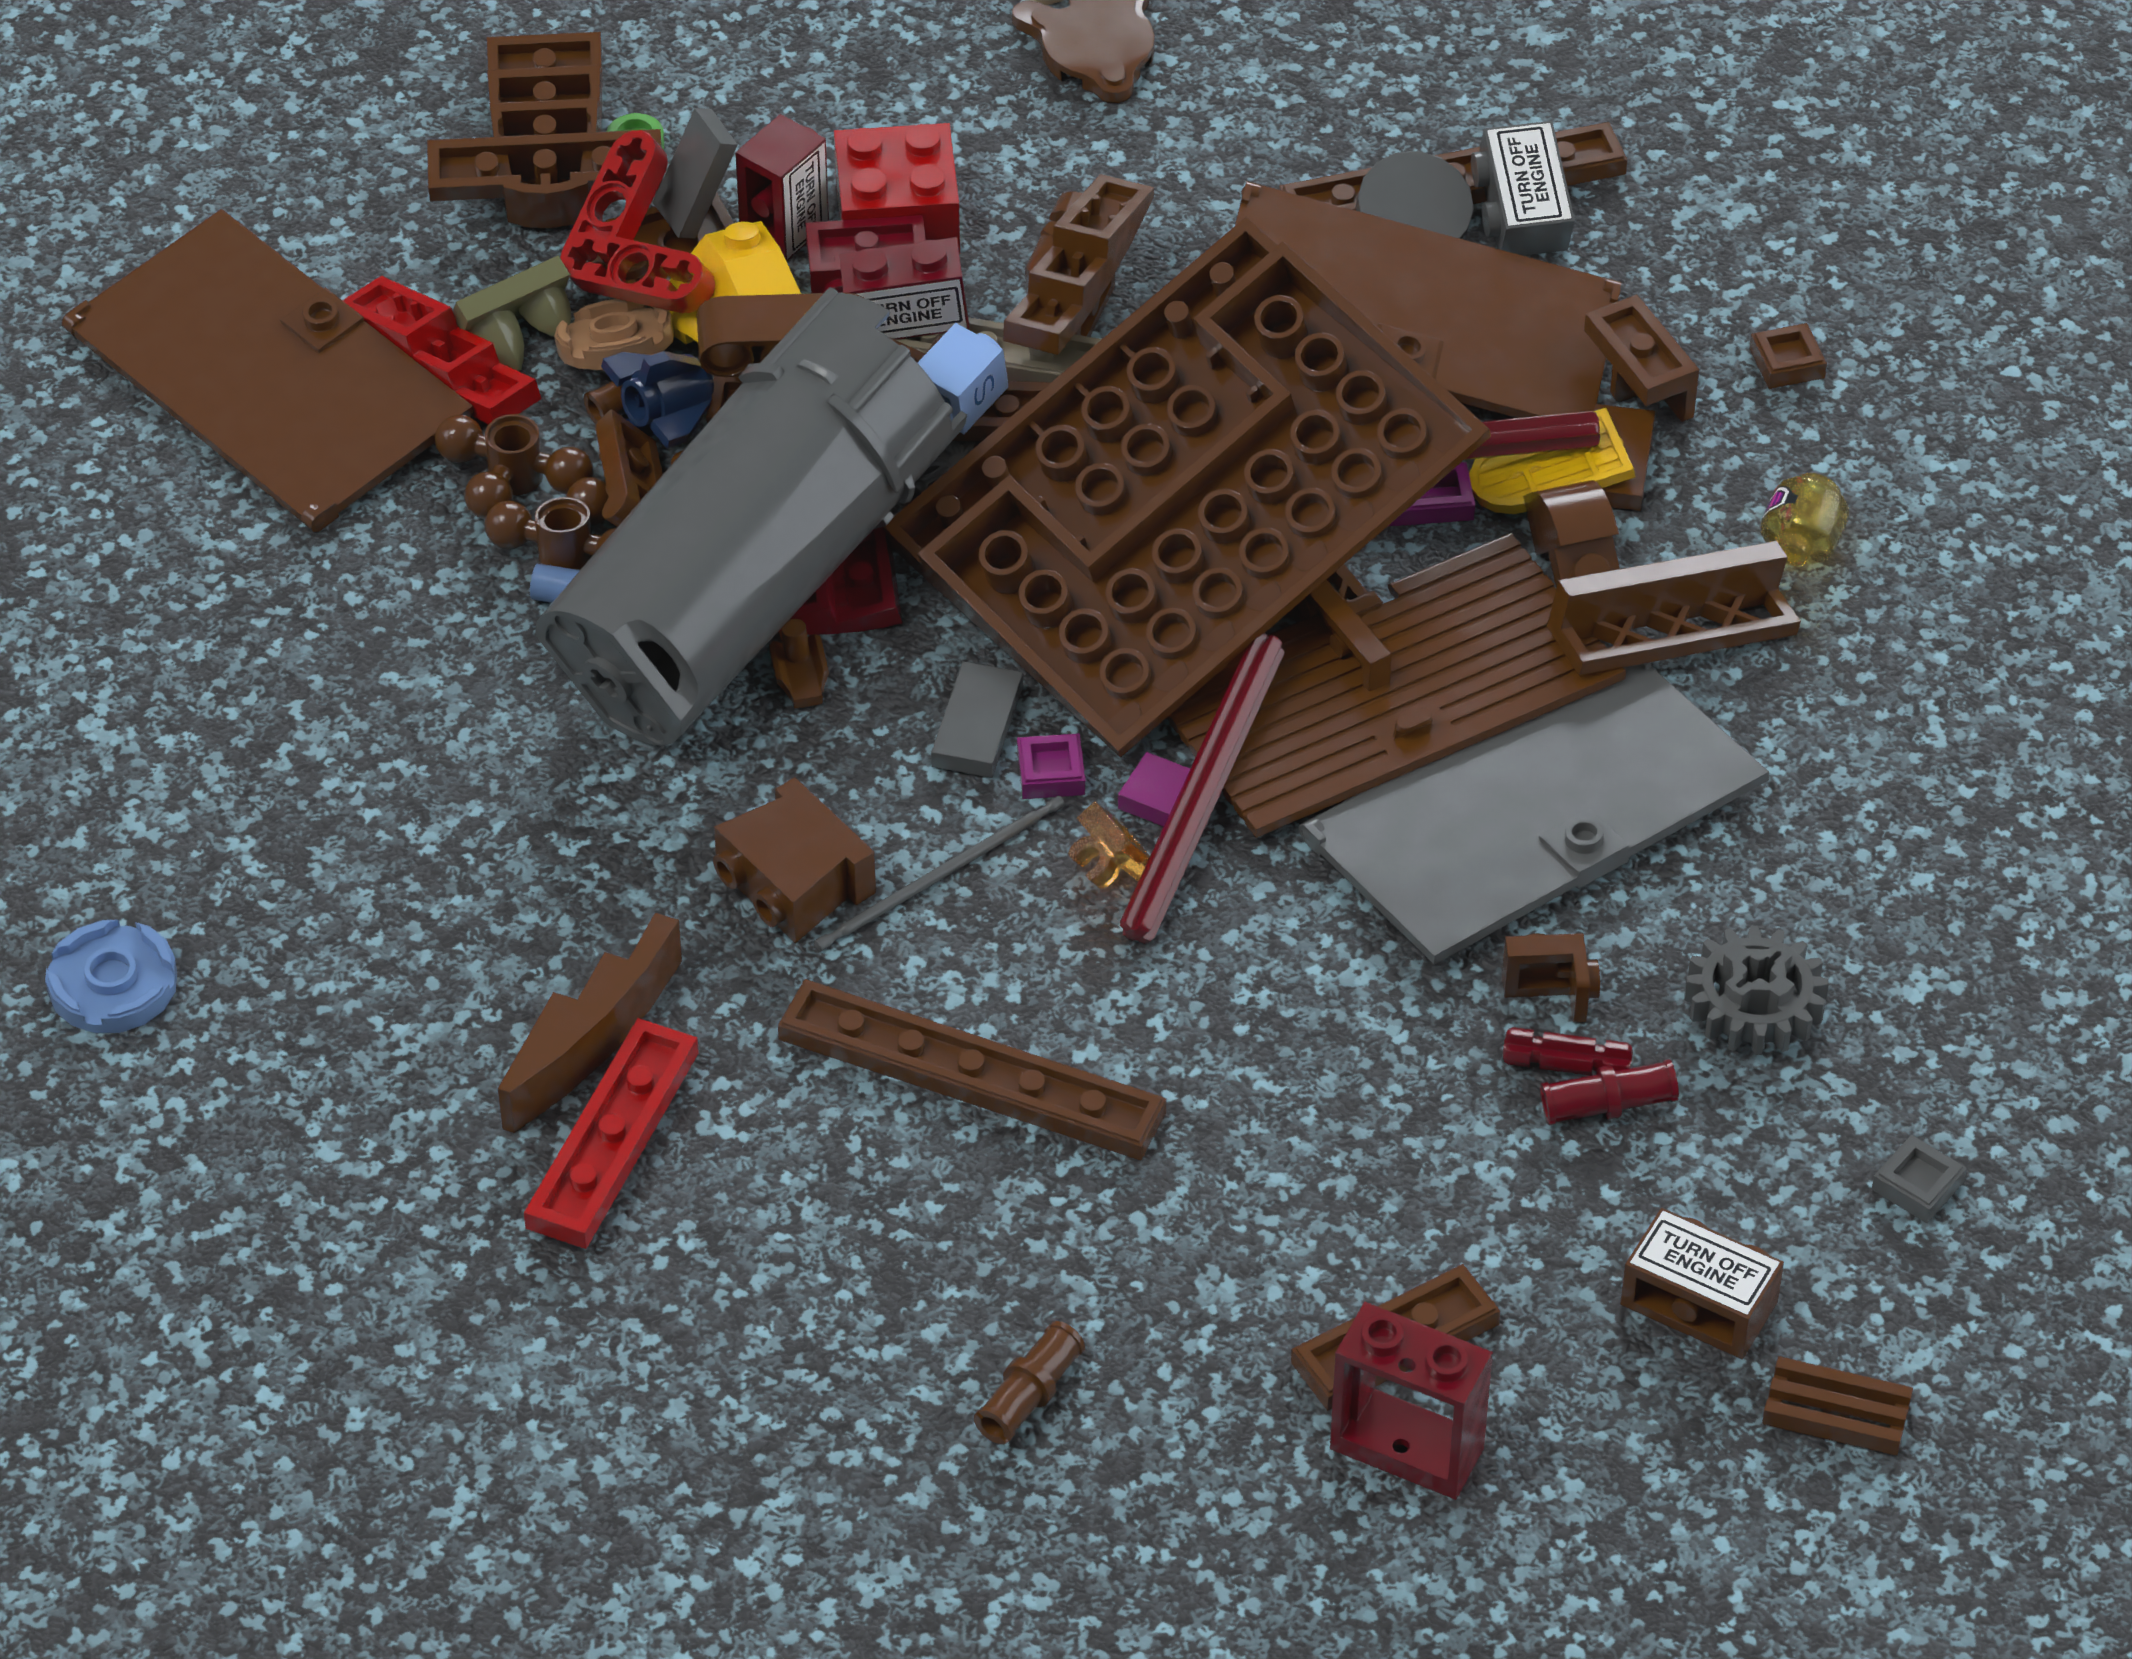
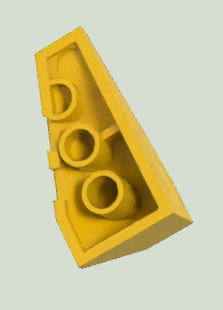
(743, 263)

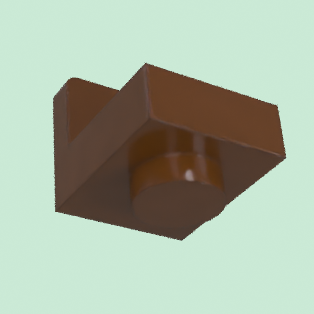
(1551, 967)

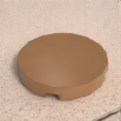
(611, 329)

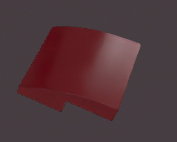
(858, 593)

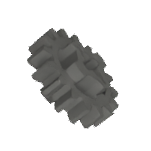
(1756, 990)

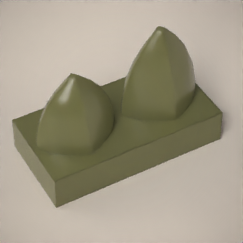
(531, 294)

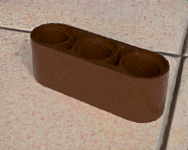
(746, 328)

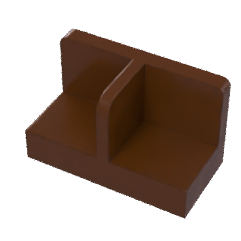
(1643, 356)

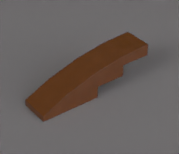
(1080, 264)
(583, 1032)

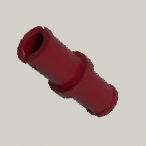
(1609, 1092)

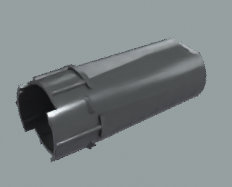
(749, 520)

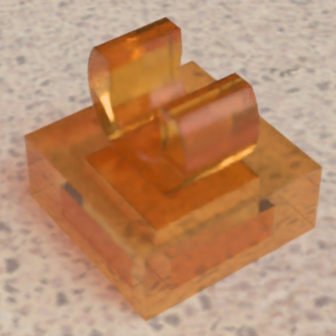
(1111, 843)

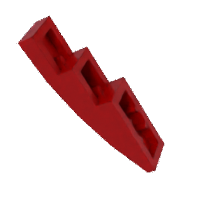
(453, 355)

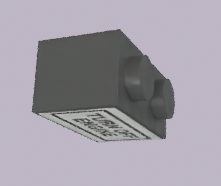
(1524, 189)

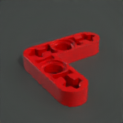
(615, 239)

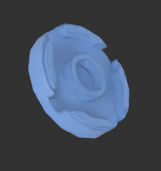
(111, 976)

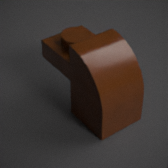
(1574, 528)

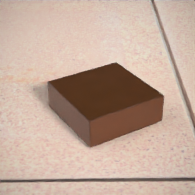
(1788, 356)

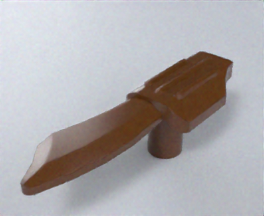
(799, 664)

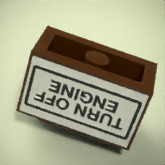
(1702, 1283)

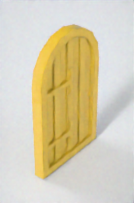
(1504, 480)

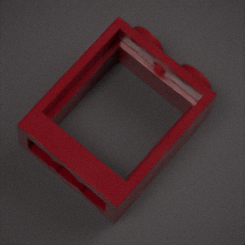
(1371, 1422)

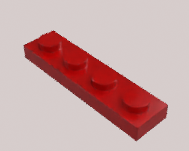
(611, 1133)

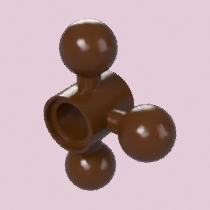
(512, 458)
(559, 526)

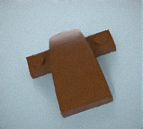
(544, 132)

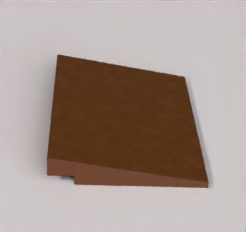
(1185, 484)

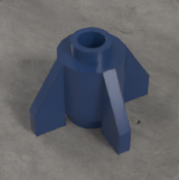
(662, 392)

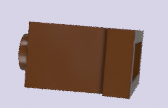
(794, 860)

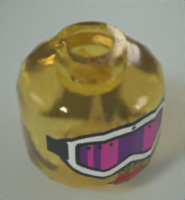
(1806, 517)

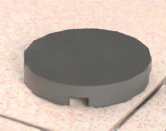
(1418, 192)

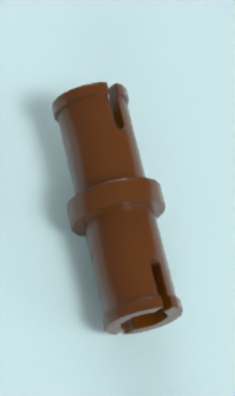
(1029, 1382)

